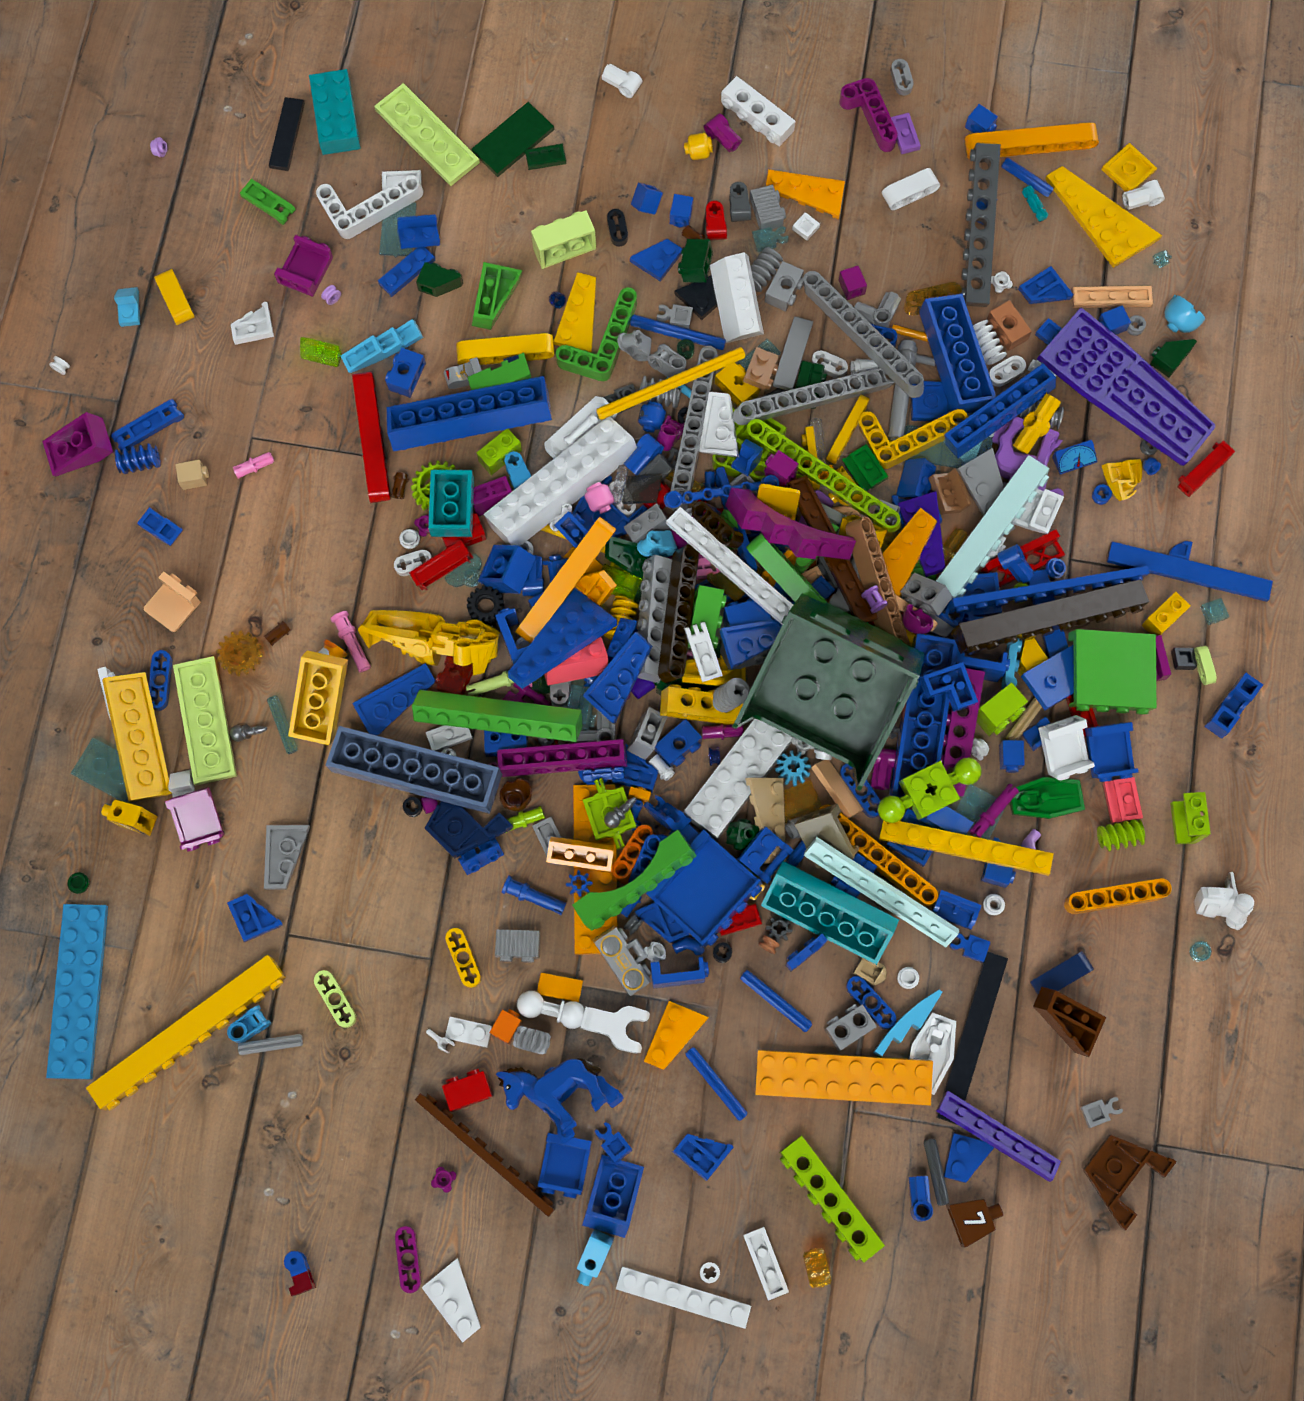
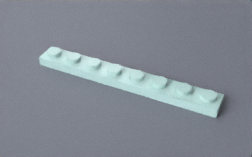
(881, 892)

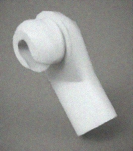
(565, 508)

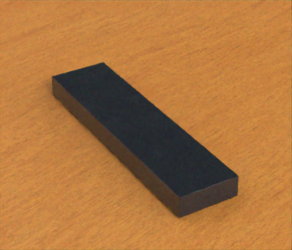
(286, 134)

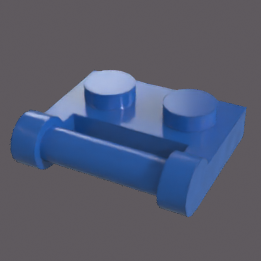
(760, 850)

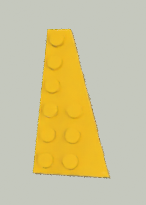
(1108, 225)

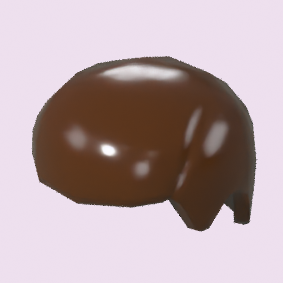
(516, 795)

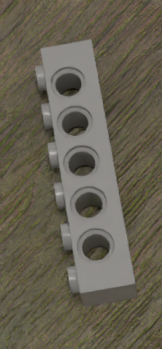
(653, 568)

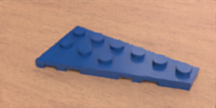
(567, 632)

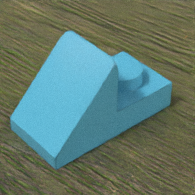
(128, 306)

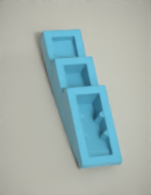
(381, 347)
(913, 1018)

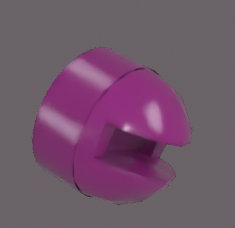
(428, 804)

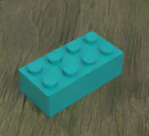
(334, 112)

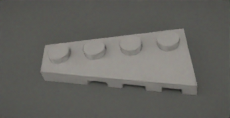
(982, 480)

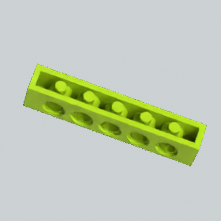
(871, 1242)

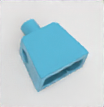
(597, 1250)

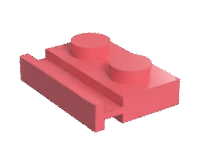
(1122, 800)

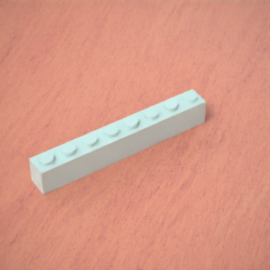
(993, 526)

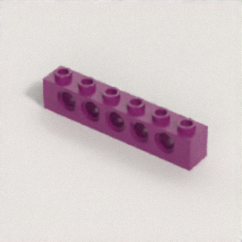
(968, 725)
(562, 758)

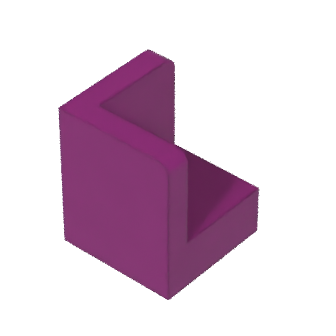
(852, 282)

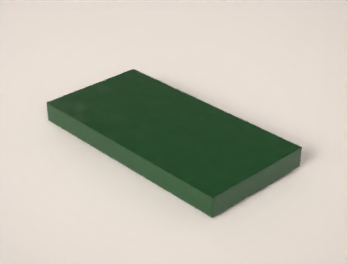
(511, 139)

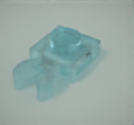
(768, 238)

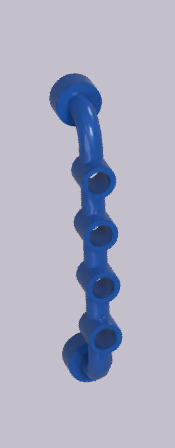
(674, 499)

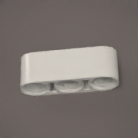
(910, 189)

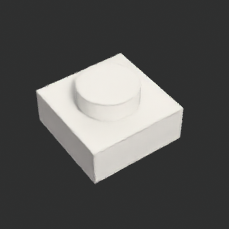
(806, 226)

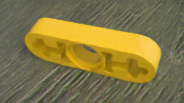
(451, 945)

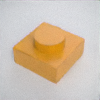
(639, 793)

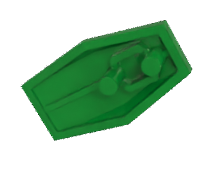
(1048, 798)

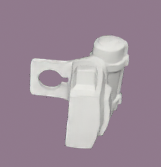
(1224, 903)

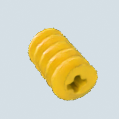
(622, 609)

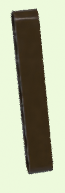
(680, 600)

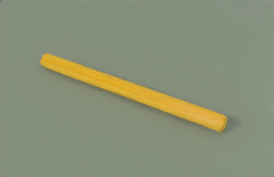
(670, 383)

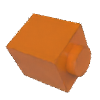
(506, 1026)

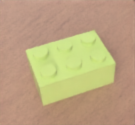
(563, 239)

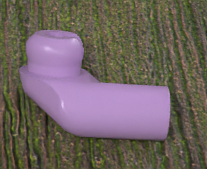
(1029, 841)

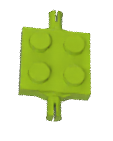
(600, 805)

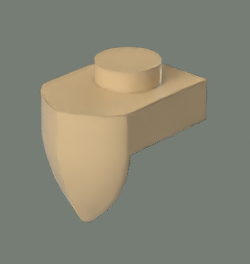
(871, 972)

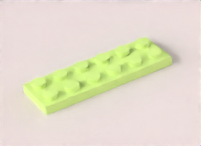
(427, 134)
(204, 720)

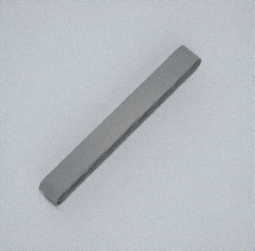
(817, 287)
(808, 398)
(690, 436)

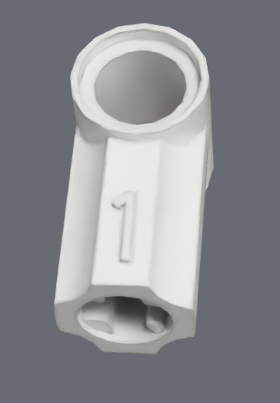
(625, 82)
(1148, 194)

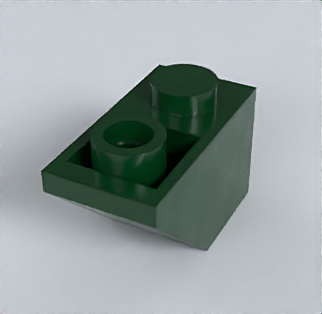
(438, 280)

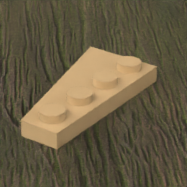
(769, 807)

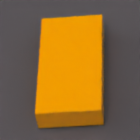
(559, 987)

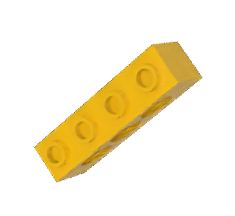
(673, 707)

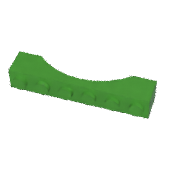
(670, 856)

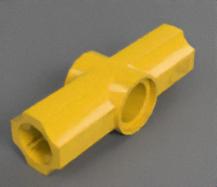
(1036, 424)

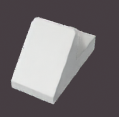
(181, 783)

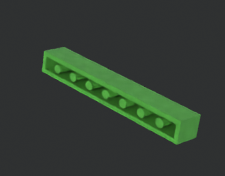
(497, 715)

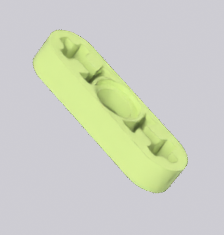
(348, 1009)

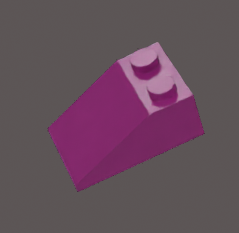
(77, 444)

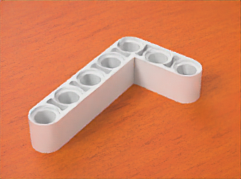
(369, 206)

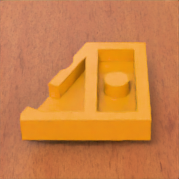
(596, 586)

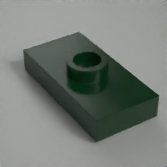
(545, 156)

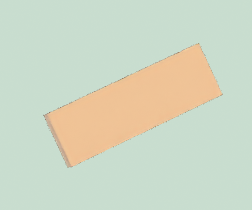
(837, 788)

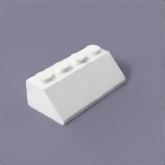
(736, 297)

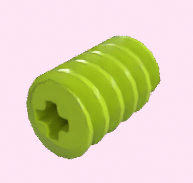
(1121, 833)

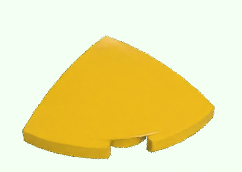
(1123, 477)

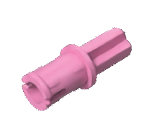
(253, 465)

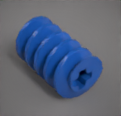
(137, 459)

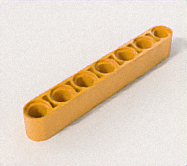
(1038, 139)
(566, 579)
(887, 859)

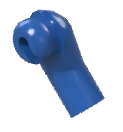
(709, 481)
(635, 812)

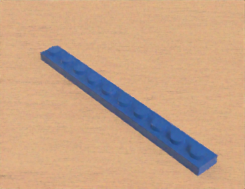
(1041, 591)

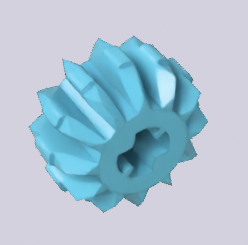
(784, 766)

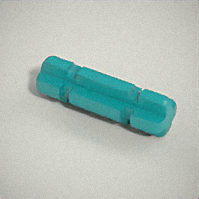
(1035, 203)

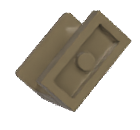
(826, 827)

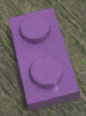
(907, 137)

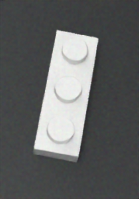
(766, 1263)

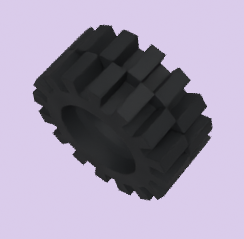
(485, 593)

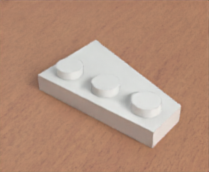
(719, 427)
(452, 1299)

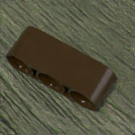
(724, 529)

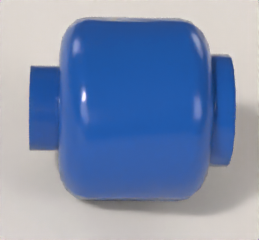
(651, 416)

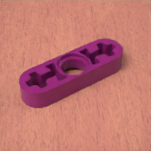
(415, 1275)

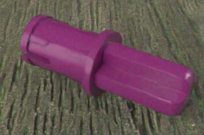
(721, 731)

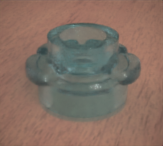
(1161, 258)

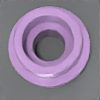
(158, 147)

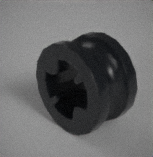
(417, 802)
(728, 954)

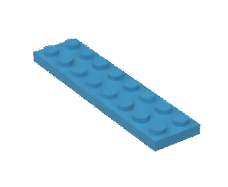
(77, 992)

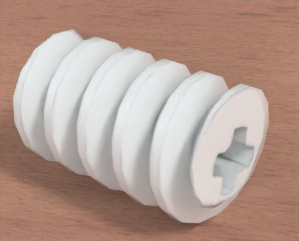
(988, 347)

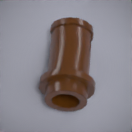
(689, 233)
(400, 481)
(277, 633)

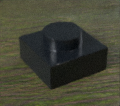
(1184, 658)

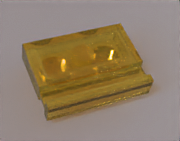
(800, 801)

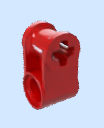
(715, 223)

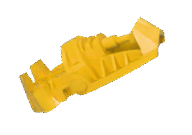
(429, 637)

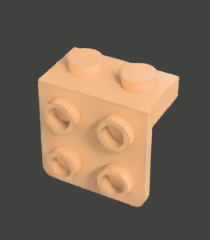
(172, 602)

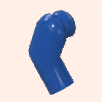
(688, 943)

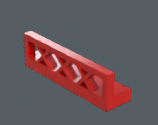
(1029, 549)

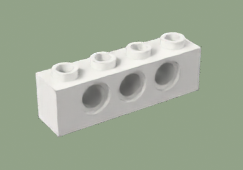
(755, 102)

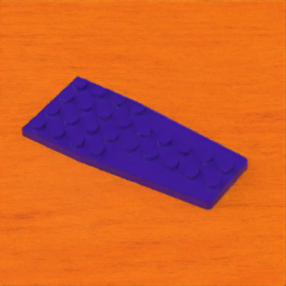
(1126, 387)

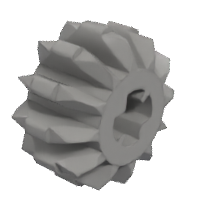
(531, 1040)

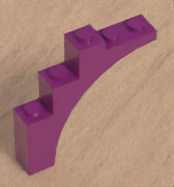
(779, 529)

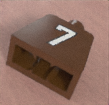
(973, 1220)

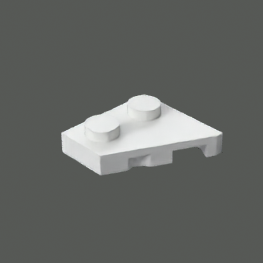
(253, 326)

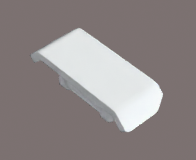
(575, 427)

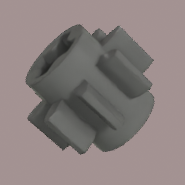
(784, 925)

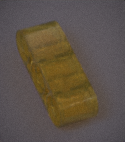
(934, 291)

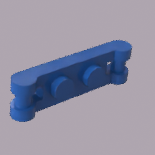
(147, 425)

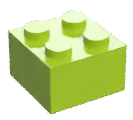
(1000, 709)

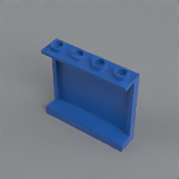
(706, 891)

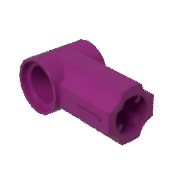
(719, 128)
(882, 769)

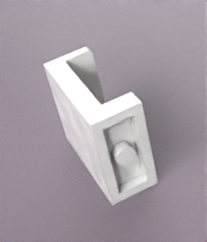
(1065, 747)

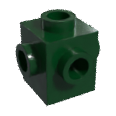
(741, 834)

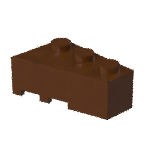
(1070, 1020)

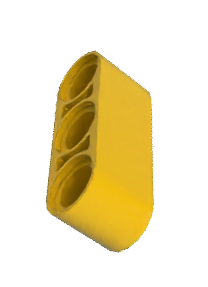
(174, 297)

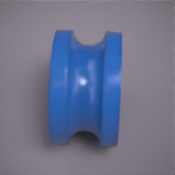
(1097, 498)

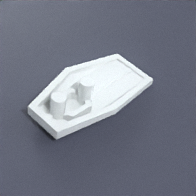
(937, 1044)

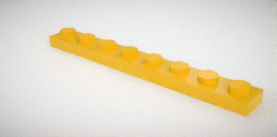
(967, 847)

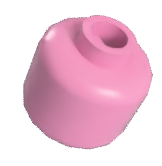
(599, 498)

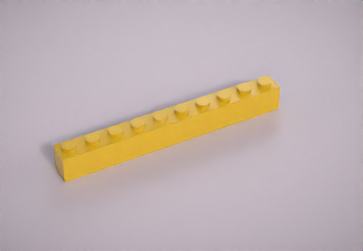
(185, 1033)

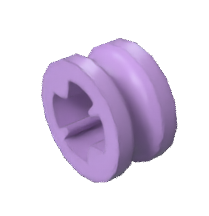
(331, 295)

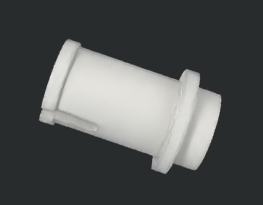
(663, 769)

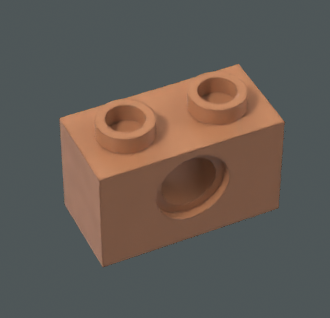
(1008, 315)

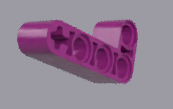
(873, 115)

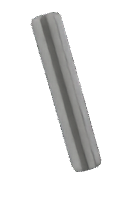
(270, 1044)

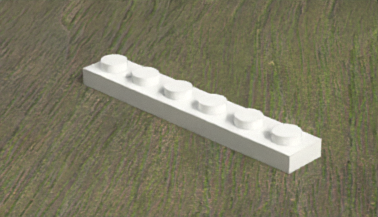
(683, 1297)

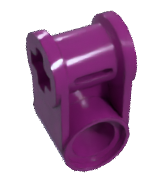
(670, 433)

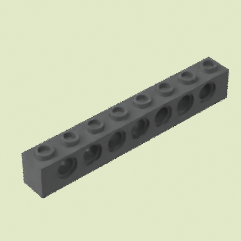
(991, 155)

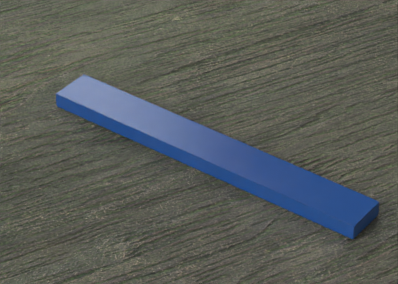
(1190, 571)

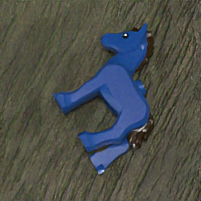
(556, 1087)

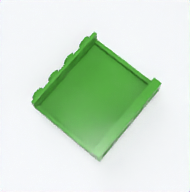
(1114, 671)

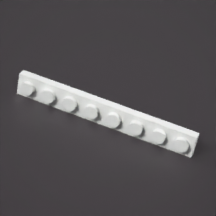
(729, 564)

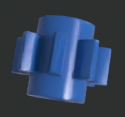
(574, 881)

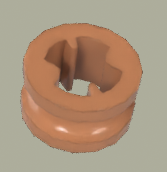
(769, 944)

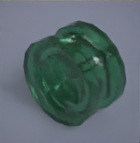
(684, 343)

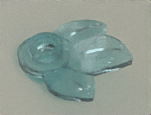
(461, 574)

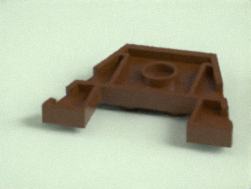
(1115, 1168)

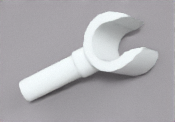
(442, 1042)

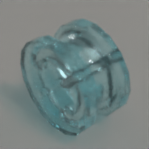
(1193, 953)

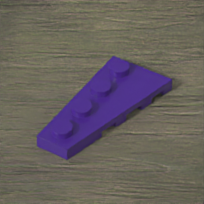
(932, 556)

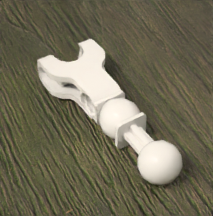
(574, 1015)

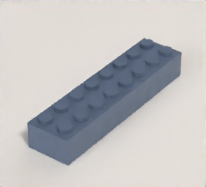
(414, 769)

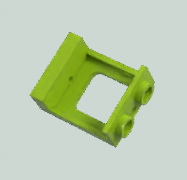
(1187, 822)

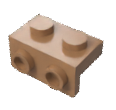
(760, 369)
(951, 492)

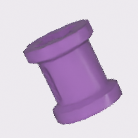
(873, 592)

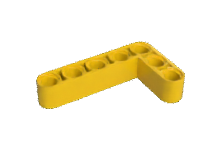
(909, 439)

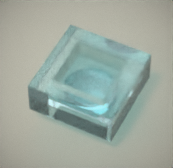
(1214, 611)

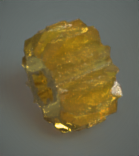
(817, 1268)

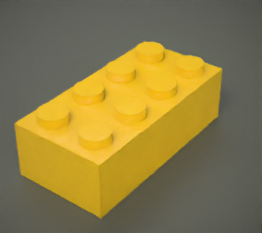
(318, 697)

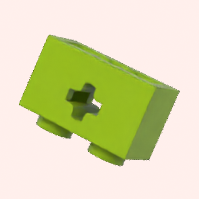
(494, 452)

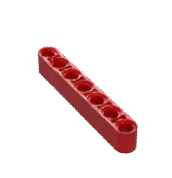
(371, 437)

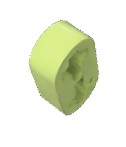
(1205, 665)

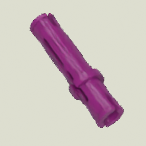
(988, 818)

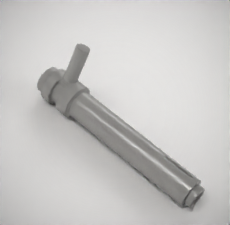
(900, 398)

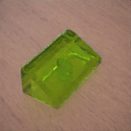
(320, 352)
(626, 583)

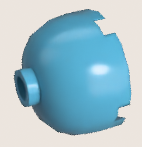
(1182, 315)

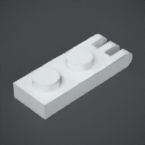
(703, 653)

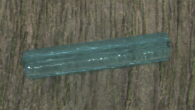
(282, 724)

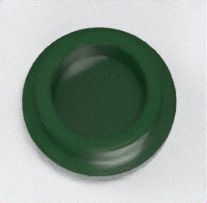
(78, 883)

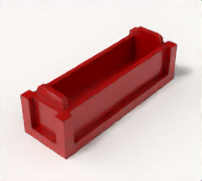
(1203, 471)
(441, 565)

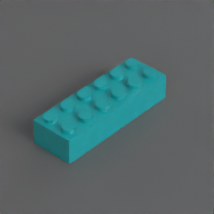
(830, 912)

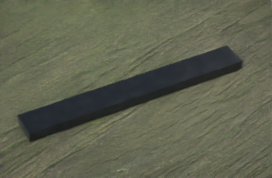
(975, 1027)

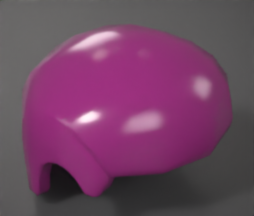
(916, 620)

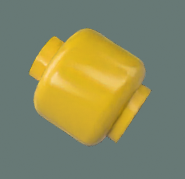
(698, 146)

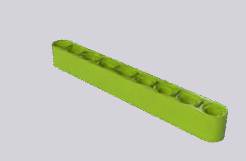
(832, 480)

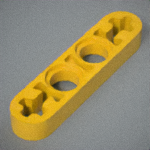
(848, 429)

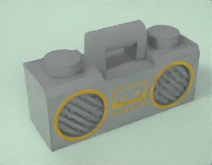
(627, 969)

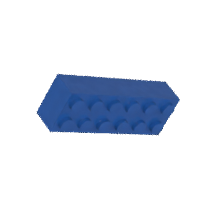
(957, 353)

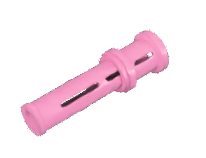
(347, 632)

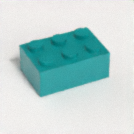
(451, 503)

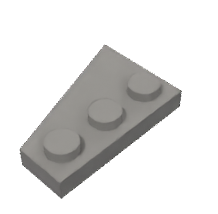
(282, 853)

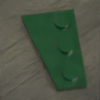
(625, 555)

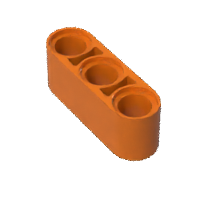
(624, 861)

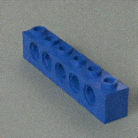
(1000, 410)

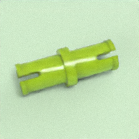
(526, 818)

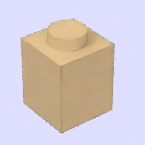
(192, 474)

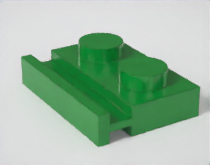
(865, 468)

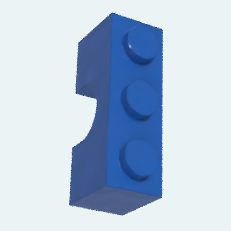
(1233, 704)

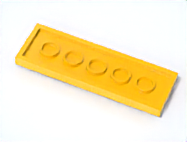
(136, 736)

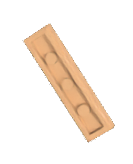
(1112, 296)

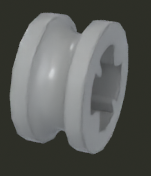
(1141, 321)

